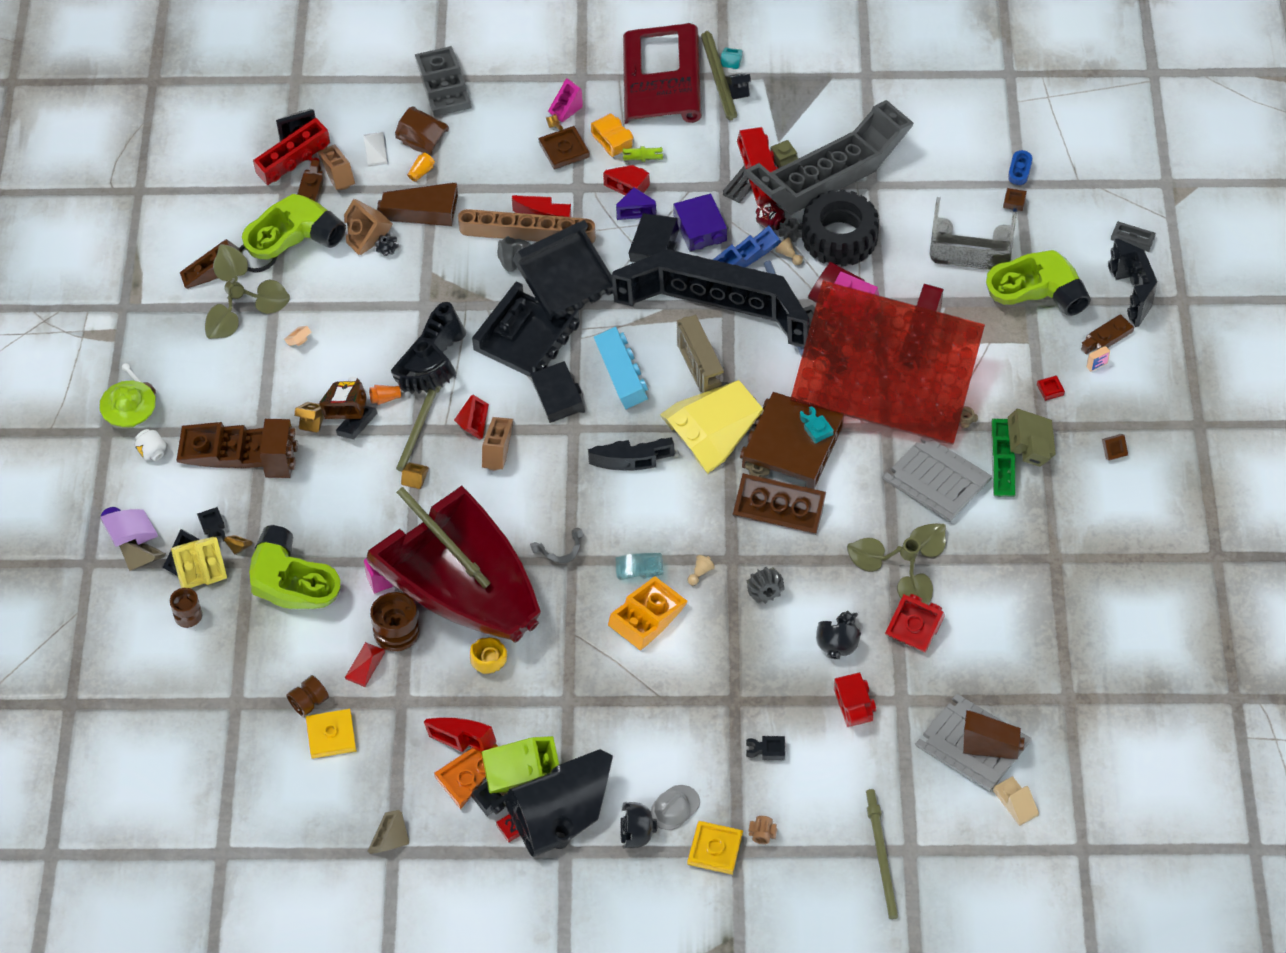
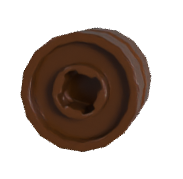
(185, 607)
(310, 693)

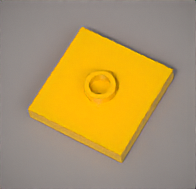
(330, 733)
(715, 847)

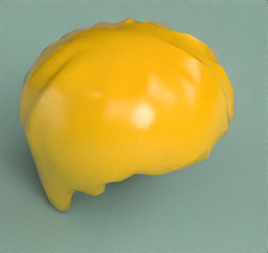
(488, 655)

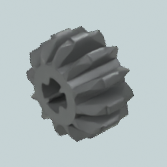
(765, 585)

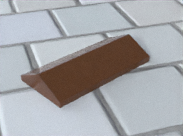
(779, 503)

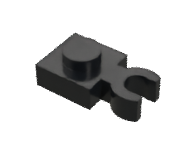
(212, 523)
(771, 747)

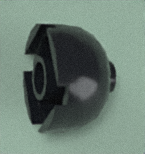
(837, 639)
(636, 825)

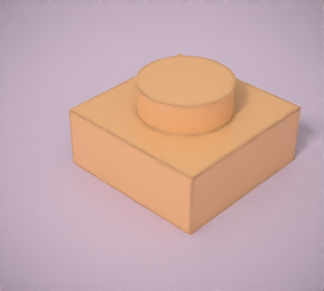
(298, 336)

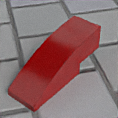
(539, 206)
(461, 733)

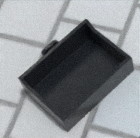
(653, 235)
(557, 392)

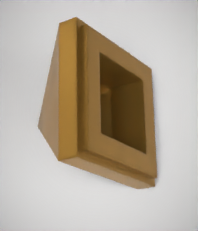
(237, 543)

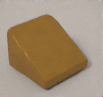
(414, 475)

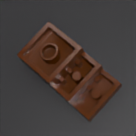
(220, 446)

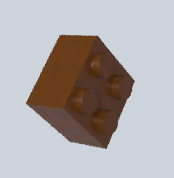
(278, 448)

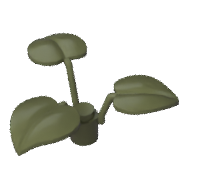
(228, 265)
(927, 539)

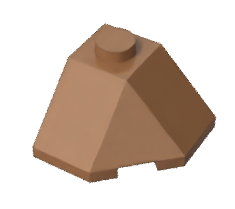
(364, 226)

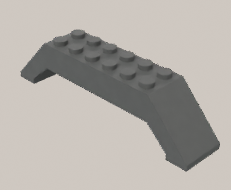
(835, 163)

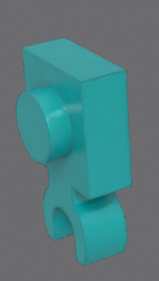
(815, 426)

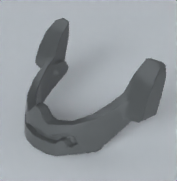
(576, 534)

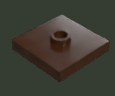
(564, 147)

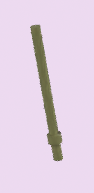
(417, 428)
(472, 569)
(874, 814)

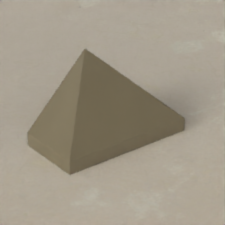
(139, 555)
(390, 833)

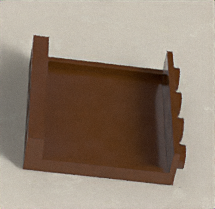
(784, 444)

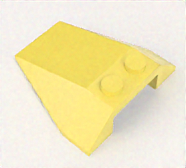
(714, 422)

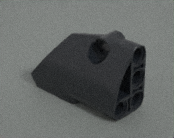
(559, 802)

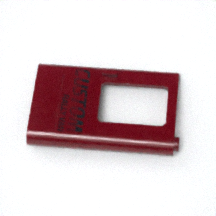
(664, 91)

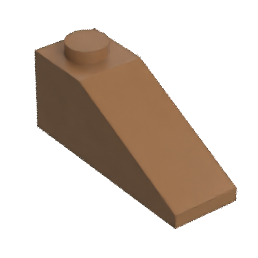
(337, 167)
(496, 443)

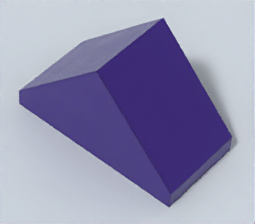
(634, 205)

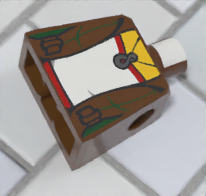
(344, 400)

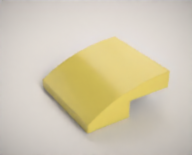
(199, 562)

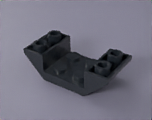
(1133, 262)

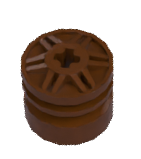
(394, 621)

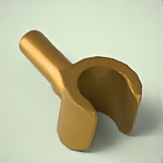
(554, 122)

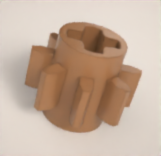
(762, 829)

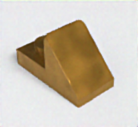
(310, 416)

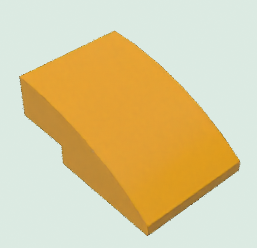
(646, 612)

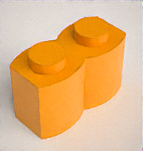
(611, 134)

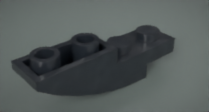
(623, 456)

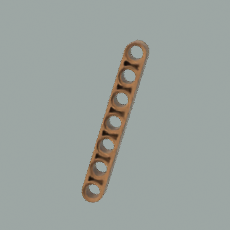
(516, 225)

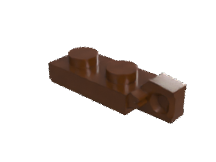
(311, 181)
(1107, 334)

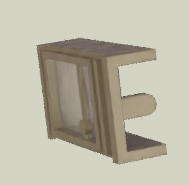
(698, 353)

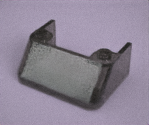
(970, 251)

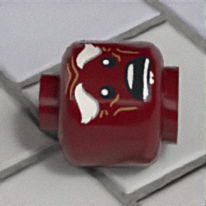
(770, 215)

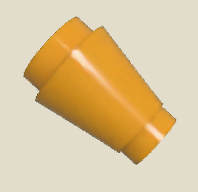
(421, 166)

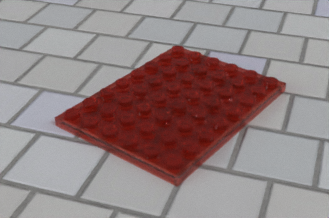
(887, 362)

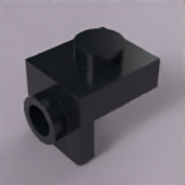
(488, 801)

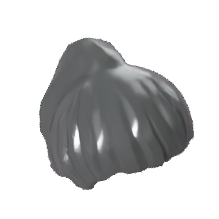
(507, 249)

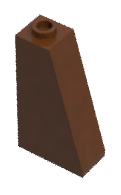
(421, 205)

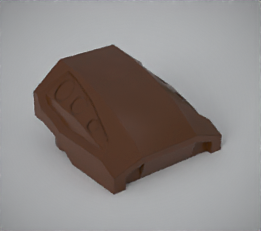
(420, 130)

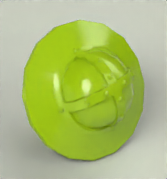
(127, 403)

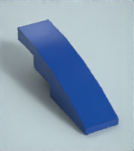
(750, 249)

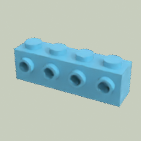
(621, 368)

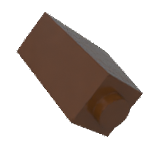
(991, 737)

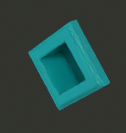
(731, 58)

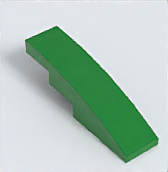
(1002, 459)

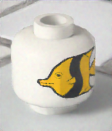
(150, 445)

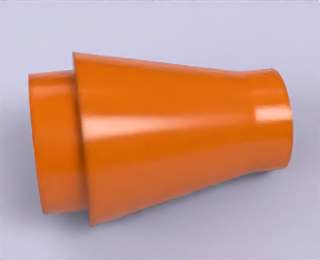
(382, 393)

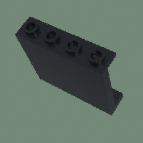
(564, 271)
(534, 342)

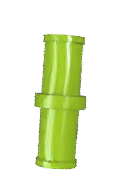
(642, 153)

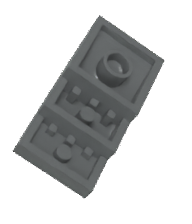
(443, 81)

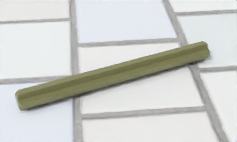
(719, 76)

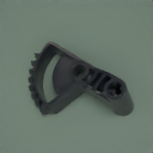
(427, 352)

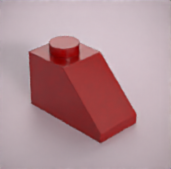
(626, 178)

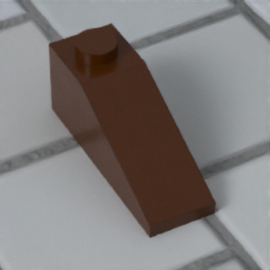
(202, 269)

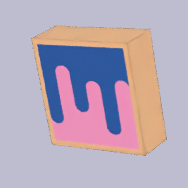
(1098, 358)

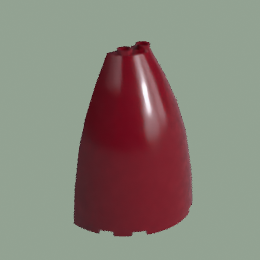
(438, 581)

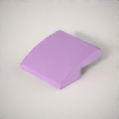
(128, 525)

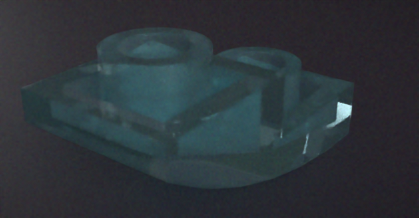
(641, 565)

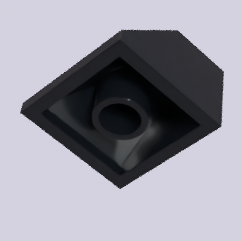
(293, 122)

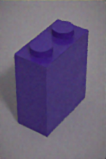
(700, 222)

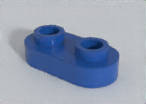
(1020, 167)

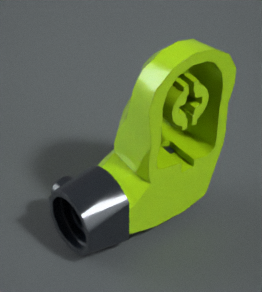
(288, 224)
(1037, 277)
(287, 579)

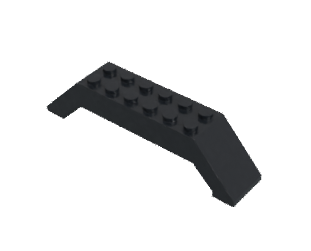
(714, 285)

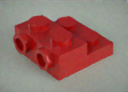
(915, 622)

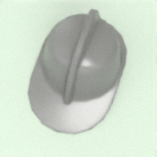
(675, 806)

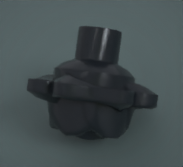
(386, 244)
(847, 618)

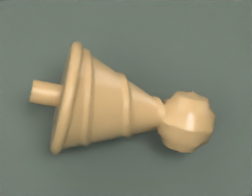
(786, 249)
(702, 566)

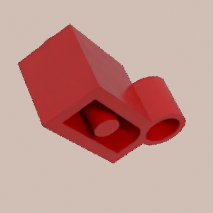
(854, 699)

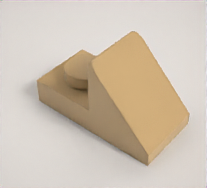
(1016, 800)

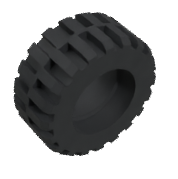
(840, 208)

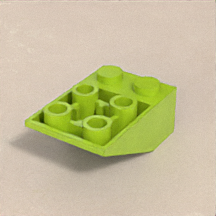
(519, 762)

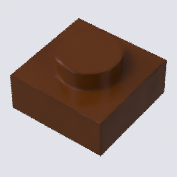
(1014, 198)
(1115, 447)

